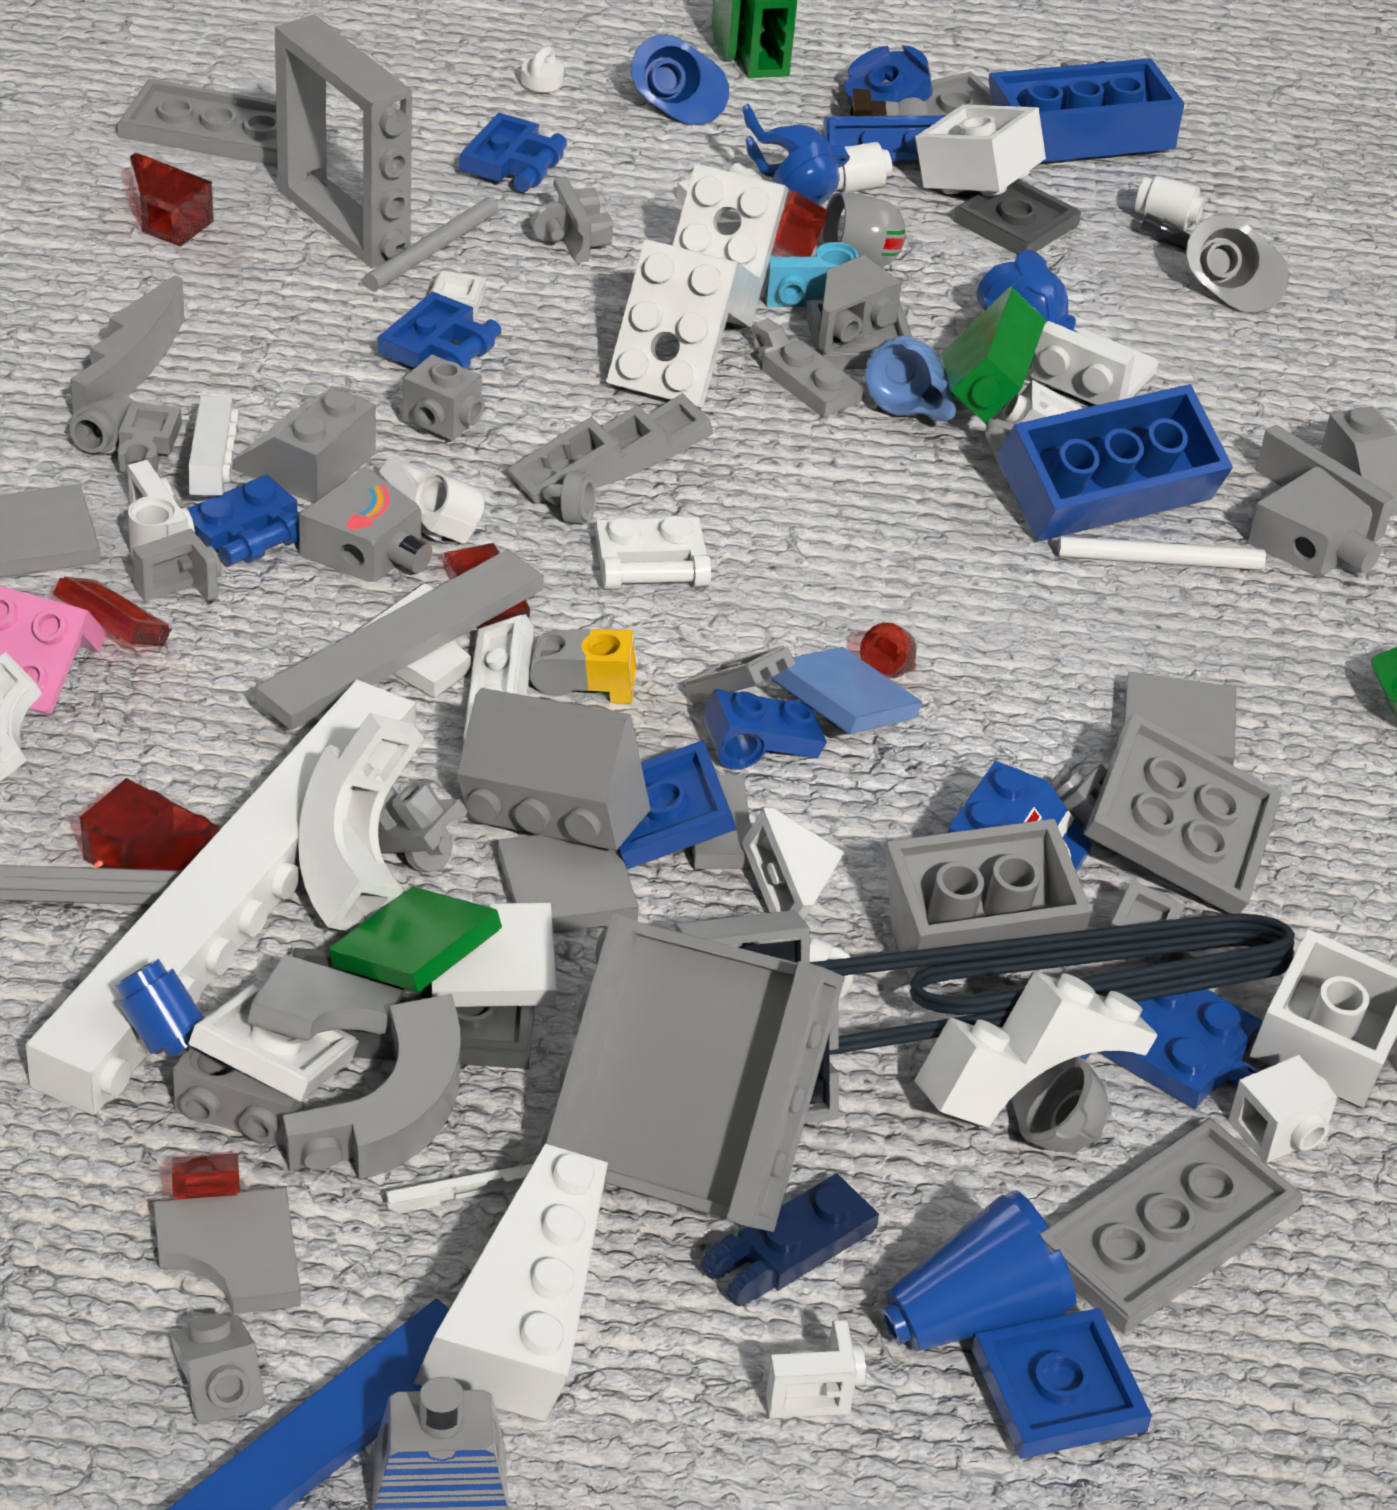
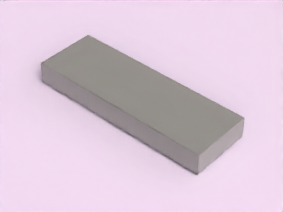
(1287, 457)

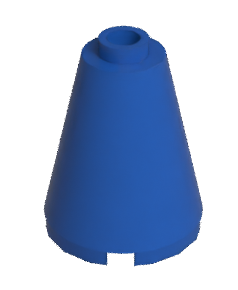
(981, 1279)

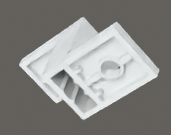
(697, 285)

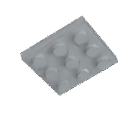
(1184, 814)

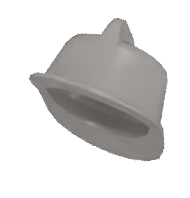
(1237, 264)

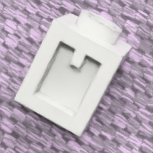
(1035, 403)
(816, 1382)

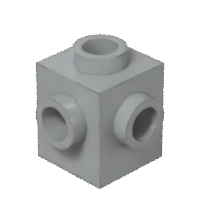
(442, 397)

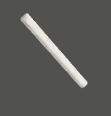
(1161, 553)

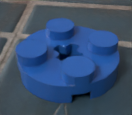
(905, 70)

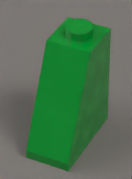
(994, 354)

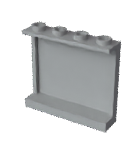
(694, 1069)

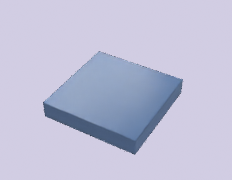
(847, 691)

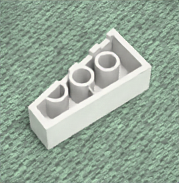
(525, 1295)

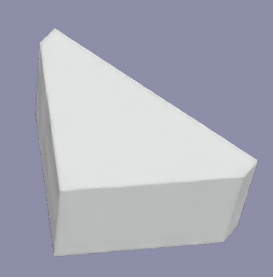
(788, 862)

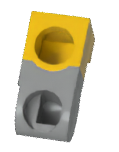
(586, 662)

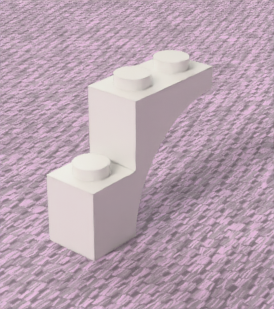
(982, 1067)

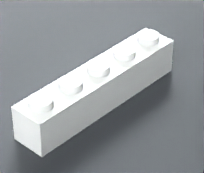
(213, 446)

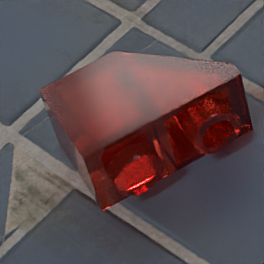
(170, 200)
(142, 830)

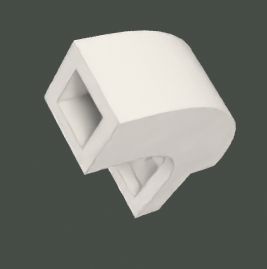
(341, 822)

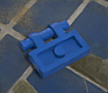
(503, 150)
(432, 328)
(247, 520)

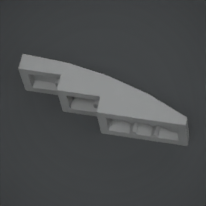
(135, 345)
(613, 450)

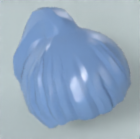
(909, 379)

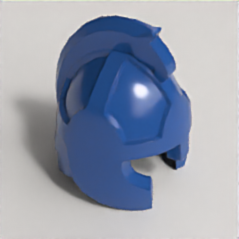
(1034, 282)

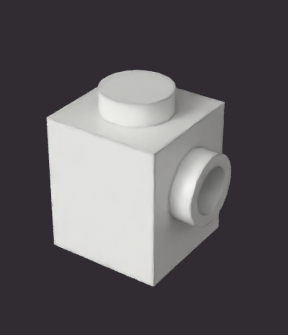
(1283, 1109)

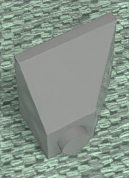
(1365, 445)

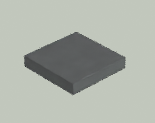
(1018, 218)

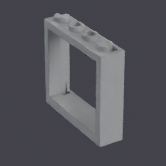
(305, 58)

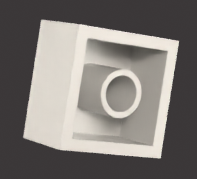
(980, 148)
(1335, 1014)

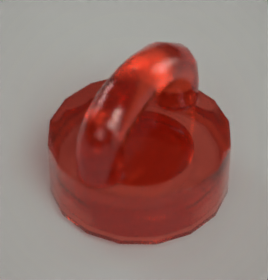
(889, 649)

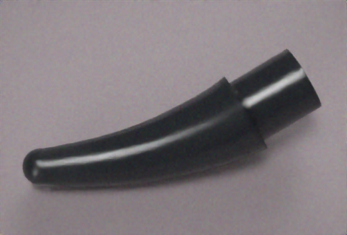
(1165, 231)

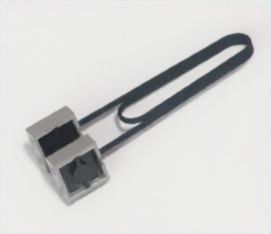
(788, 938)

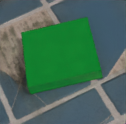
(415, 938)

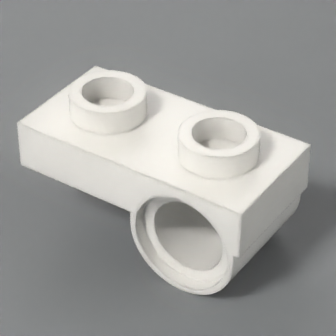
(446, 504)
(152, 507)

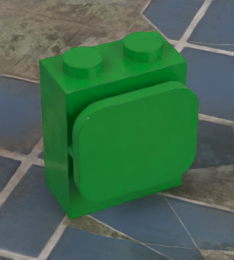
(758, 32)

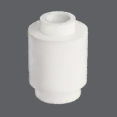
(866, 168)
(1170, 200)

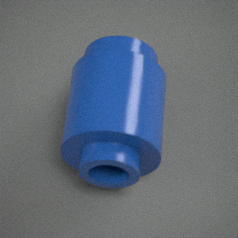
(159, 1008)

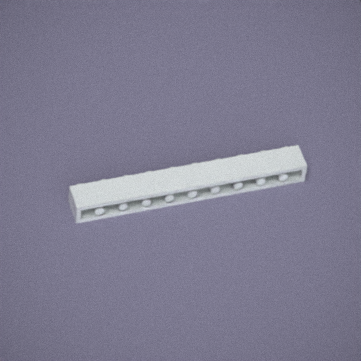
(199, 920)

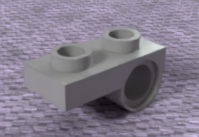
(229, 1098)

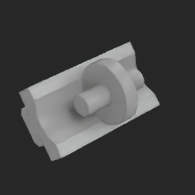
(574, 219)
(416, 825)

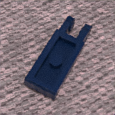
(805, 1236)

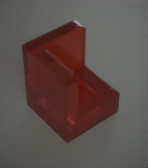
(800, 225)

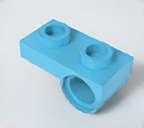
(801, 279)

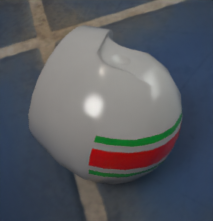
(869, 226)

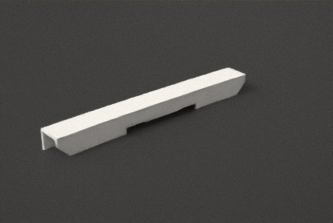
(433, 1193)

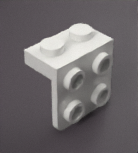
(1090, 365)

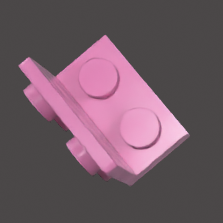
(44, 640)

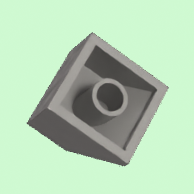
(314, 445)

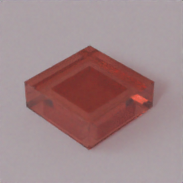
(205, 1176)

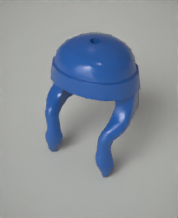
(811, 161)

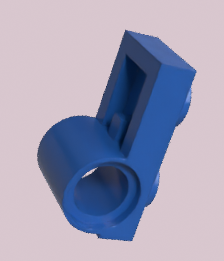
(749, 725)

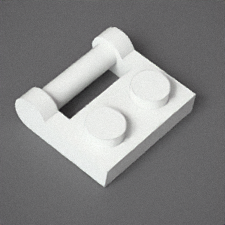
(652, 551)

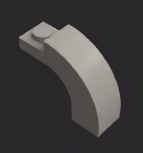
(402, 1112)

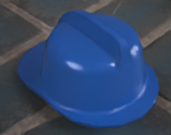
(679, 80)

